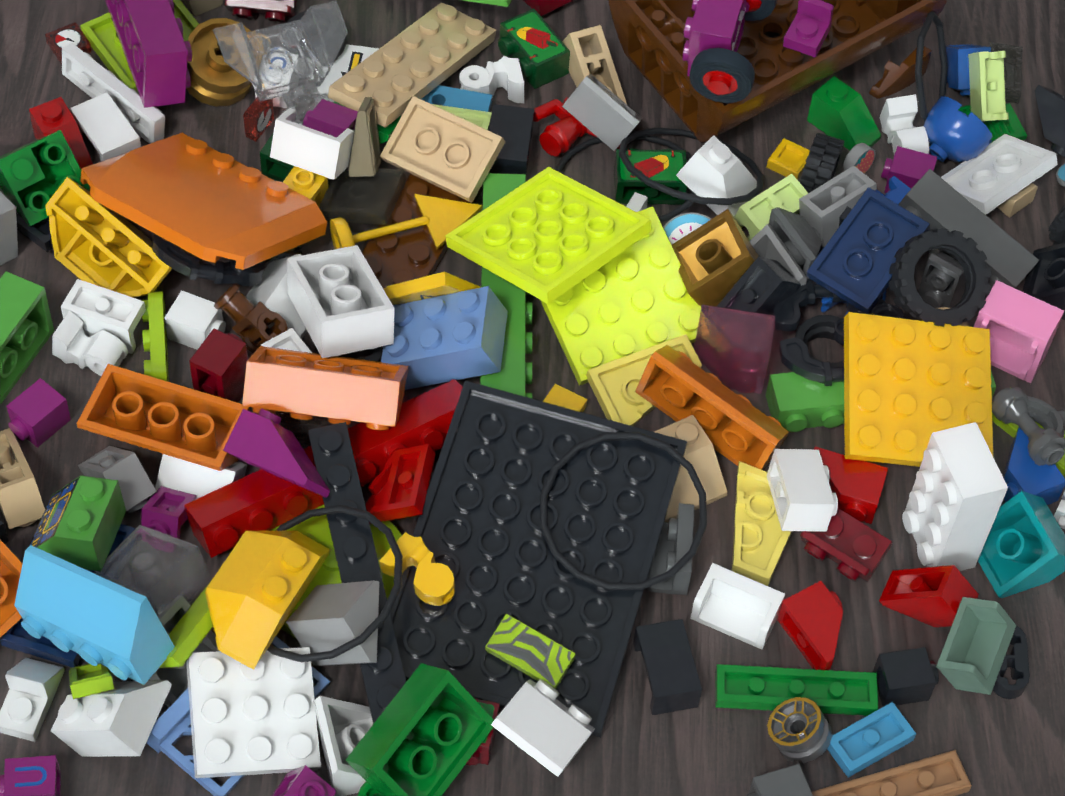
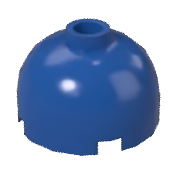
(954, 133)

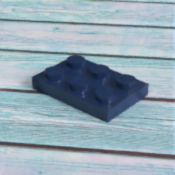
(863, 248)

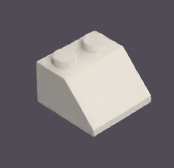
(112, 720)
(544, 725)

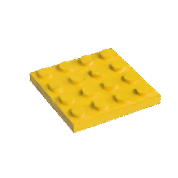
(911, 382)

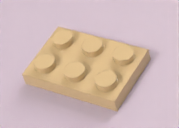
(442, 149)

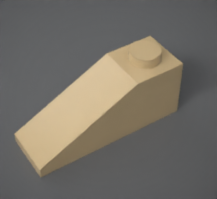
(592, 56)
(18, 489)

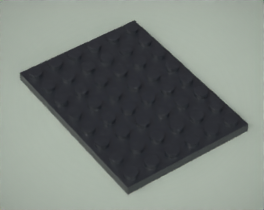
(487, 529)

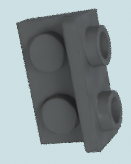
(672, 546)

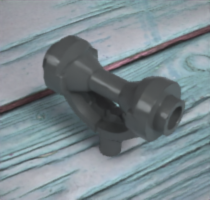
(1045, 444)

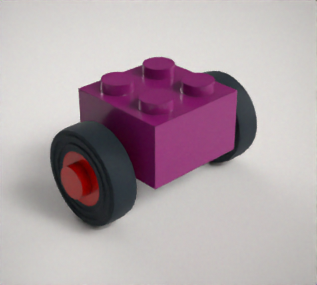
(713, 47)

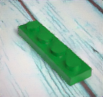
(770, 686)

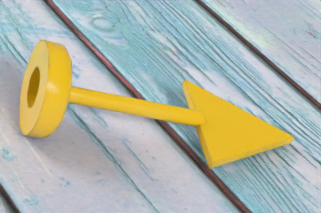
(437, 213)

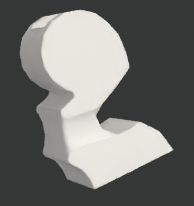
(503, 73)
(897, 123)
(75, 347)

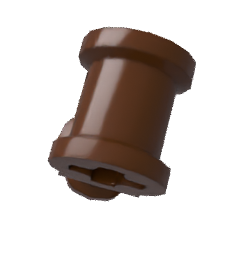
(250, 319)

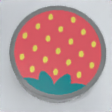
(861, 157)

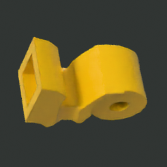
(432, 580)

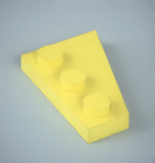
(617, 381)
(757, 530)

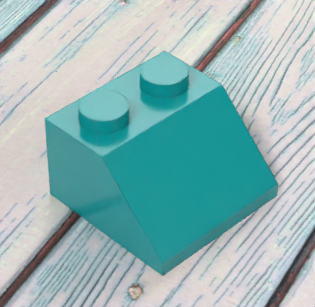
(1023, 546)

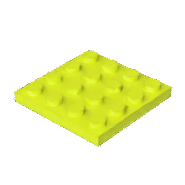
(548, 234)
(625, 305)

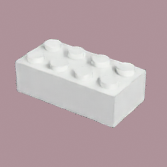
(954, 498)

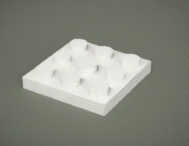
(250, 717)

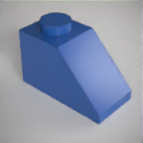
(959, 65)
(1026, 476)

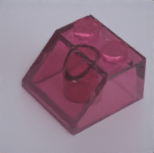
(735, 346)

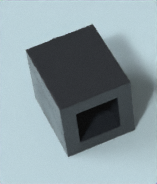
(905, 676)

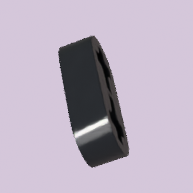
(1019, 666)

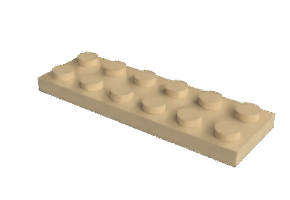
(413, 62)

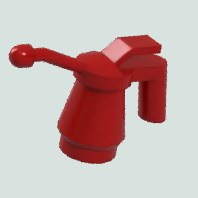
(562, 134)

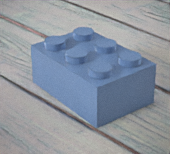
(448, 337)

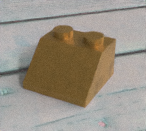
(714, 258)

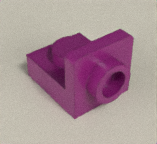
(809, 27)
(166, 511)
(303, 783)

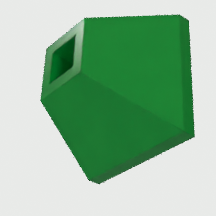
(35, 173)

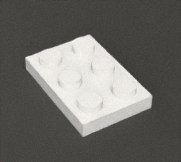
(1000, 172)

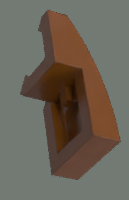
(899, 77)

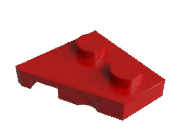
(402, 484)

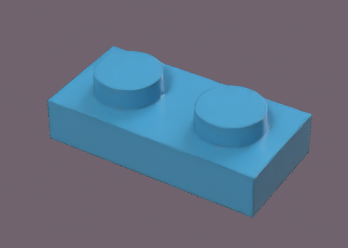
(870, 739)

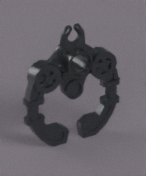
(221, 273)
(795, 352)

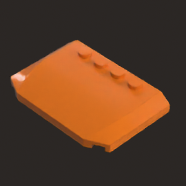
(205, 201)

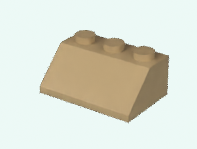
(704, 460)

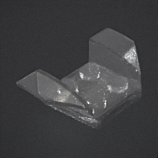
(287, 53)

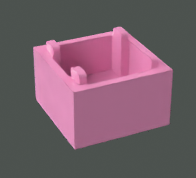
(1019, 330)

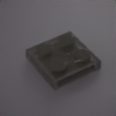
(363, 198)

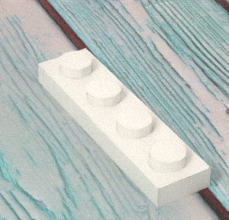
(96, 80)

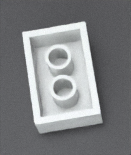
(340, 301)

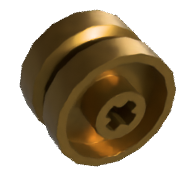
(210, 77)

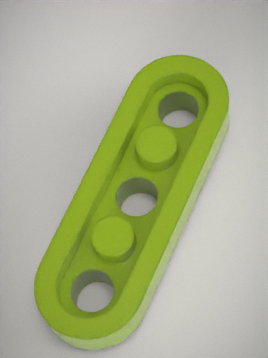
(155, 337)

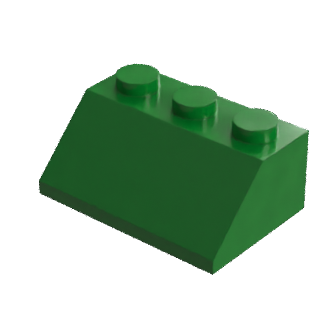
(422, 736)

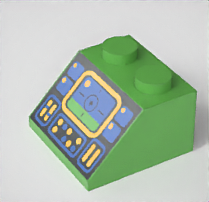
(82, 522)

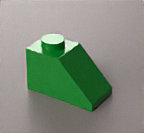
(842, 114)

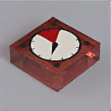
(66, 35)
(258, 118)

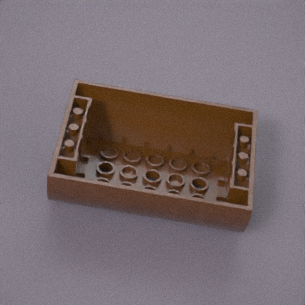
(655, 43)

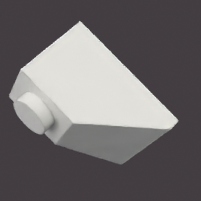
(717, 174)

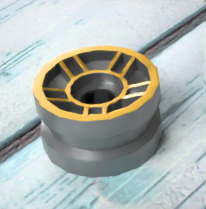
(796, 716)

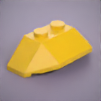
(101, 244)
(260, 589)

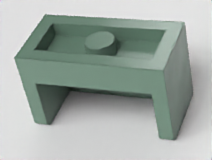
(976, 645)

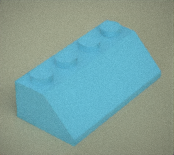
(90, 616)

